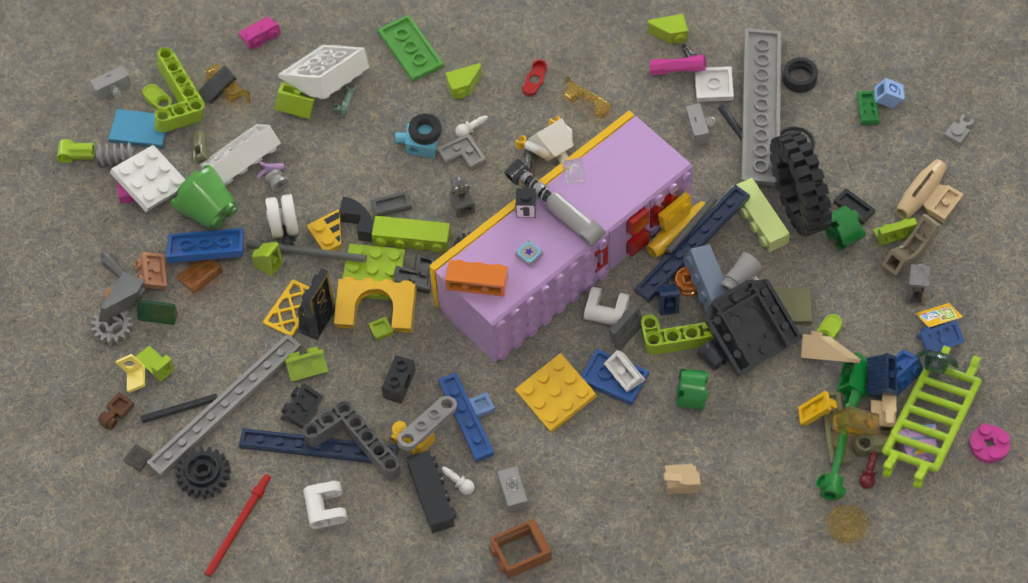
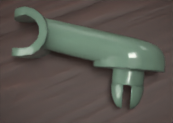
(343, 108)

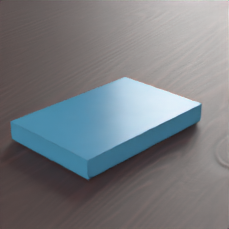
(136, 129)

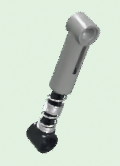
(587, 229)

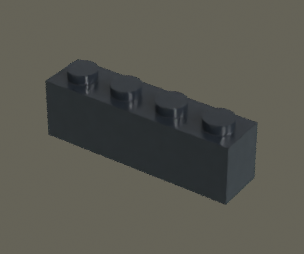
(430, 491)

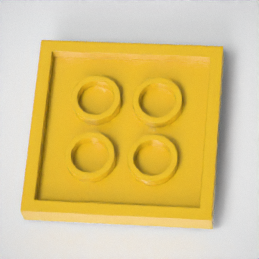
(556, 392)

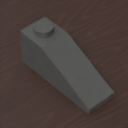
(123, 296)

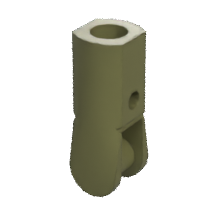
(200, 147)

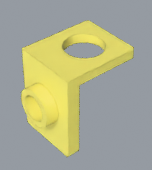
(135, 373)

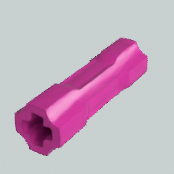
(691, 63)

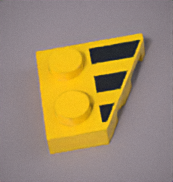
(327, 231)

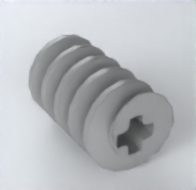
(113, 155)

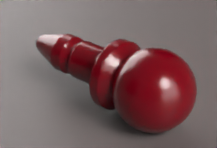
(867, 478)

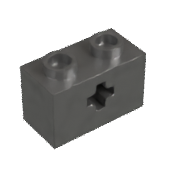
(918, 284)

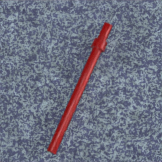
(257, 493)

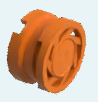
(684, 283)

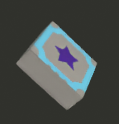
(529, 253)

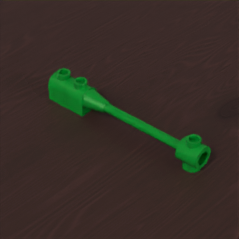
(853, 386)

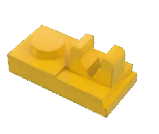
(816, 408)

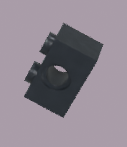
(398, 379)

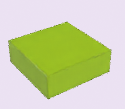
(380, 328)

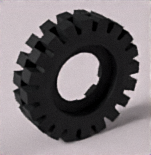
(800, 183)

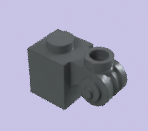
(461, 197)

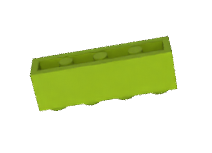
(411, 234)

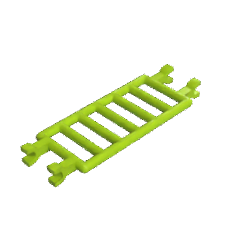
(955, 424)

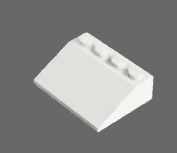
(326, 70)

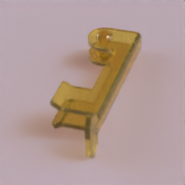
(574, 90)
(234, 91)

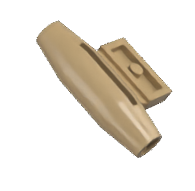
(927, 192)

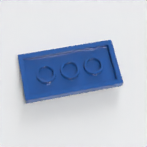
(205, 245)

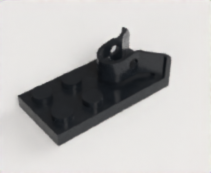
(316, 306)

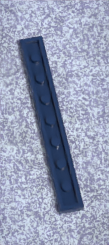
(699, 236)
(296, 445)

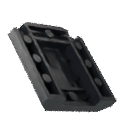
(750, 324)

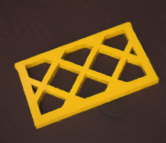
(275, 310)

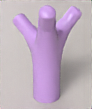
(269, 167)

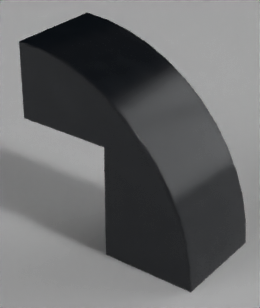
(356, 213)

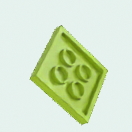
(379, 264)

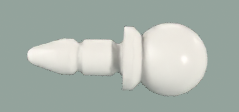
(466, 128)
(465, 485)

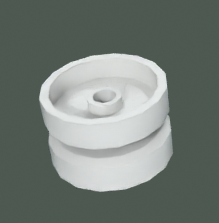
(281, 216)

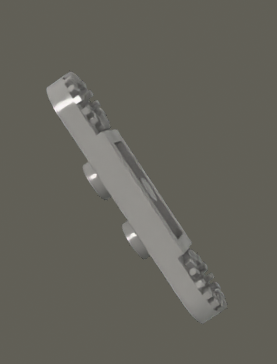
(427, 423)

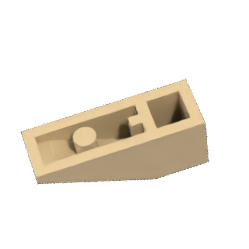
(825, 348)

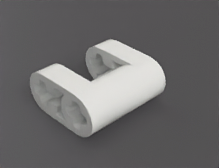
(604, 314)
(316, 511)

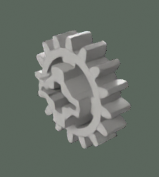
(114, 327)

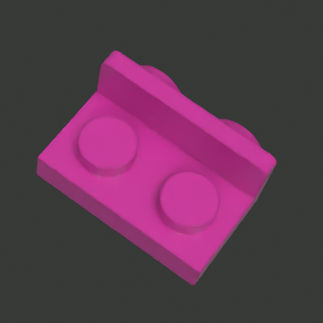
(260, 32)

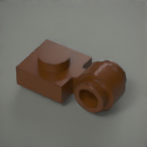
(119, 407)

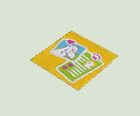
(939, 315)

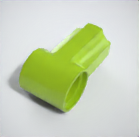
(72, 151)

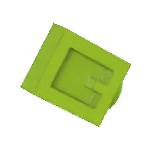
(157, 365)

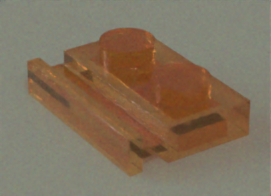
(199, 274)

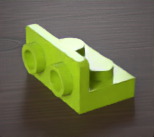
(894, 232)
(306, 364)

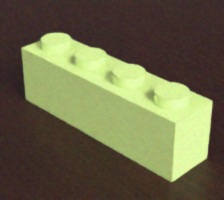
(763, 218)

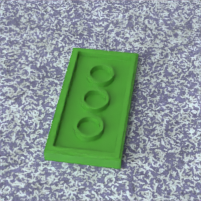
(410, 48)

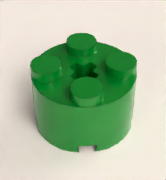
(845, 227)
(692, 389)

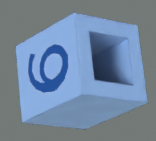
(889, 93)

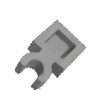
(958, 132)

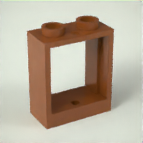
(512, 534)

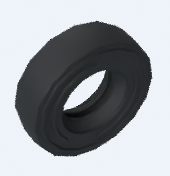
(421, 119)

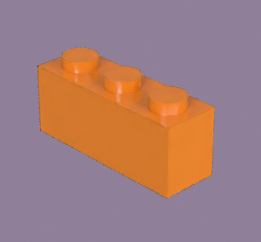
(476, 278)

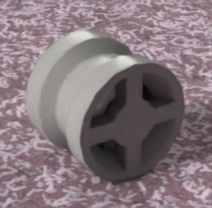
(276, 180)

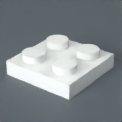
(714, 84)

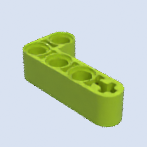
(680, 334)

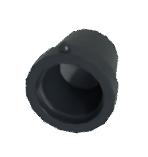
(712, 355)

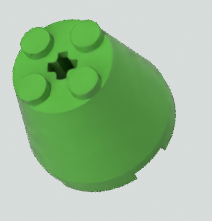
(205, 199)

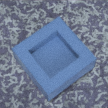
(482, 405)

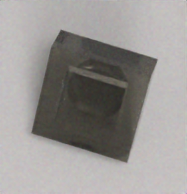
(137, 457)

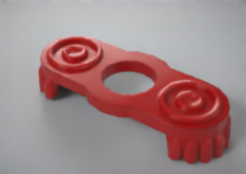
(538, 69)

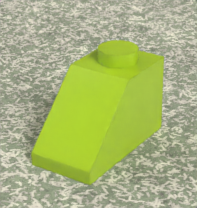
(669, 29)
(463, 80)
(267, 258)

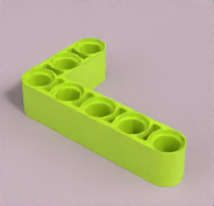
(190, 104)

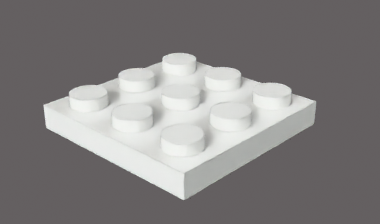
(148, 178)

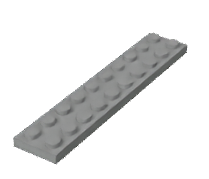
(760, 103)

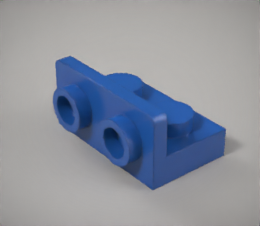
(945, 334)
(907, 369)

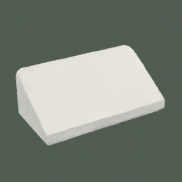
(624, 371)

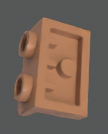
(152, 270)

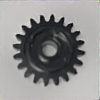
(189, 472)

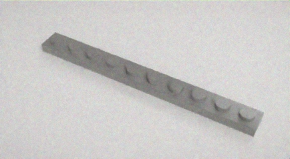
(223, 406)

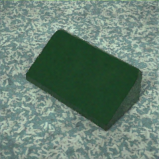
(156, 312)

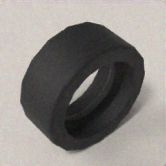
(800, 86)

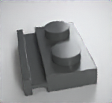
(626, 327)

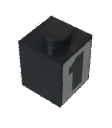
(525, 203)

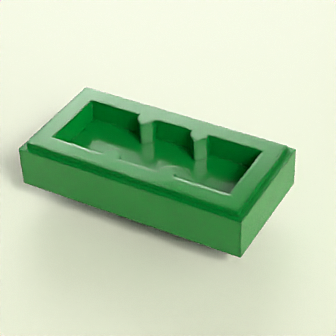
(867, 108)

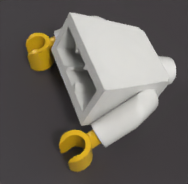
(550, 141)

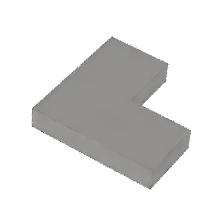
(462, 147)

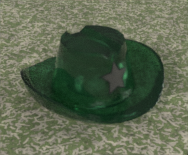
(937, 360)

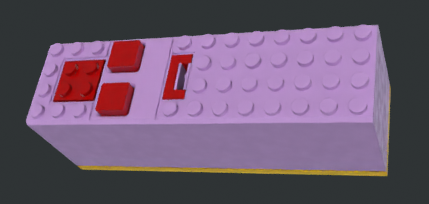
(625, 187)

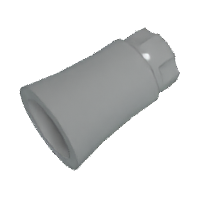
(745, 269)

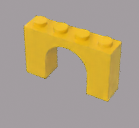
(352, 292)

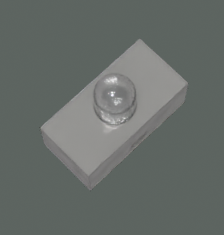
(111, 83)
(698, 124)
(512, 489)

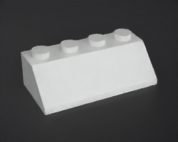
(243, 152)

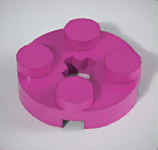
(989, 433)

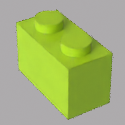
(294, 101)

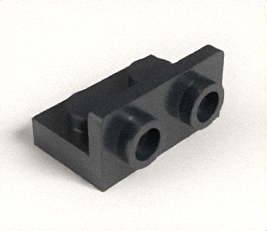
(301, 406)

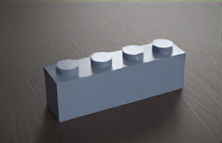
(704, 273)

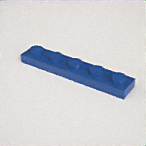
(467, 418)

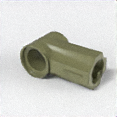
(874, 443)

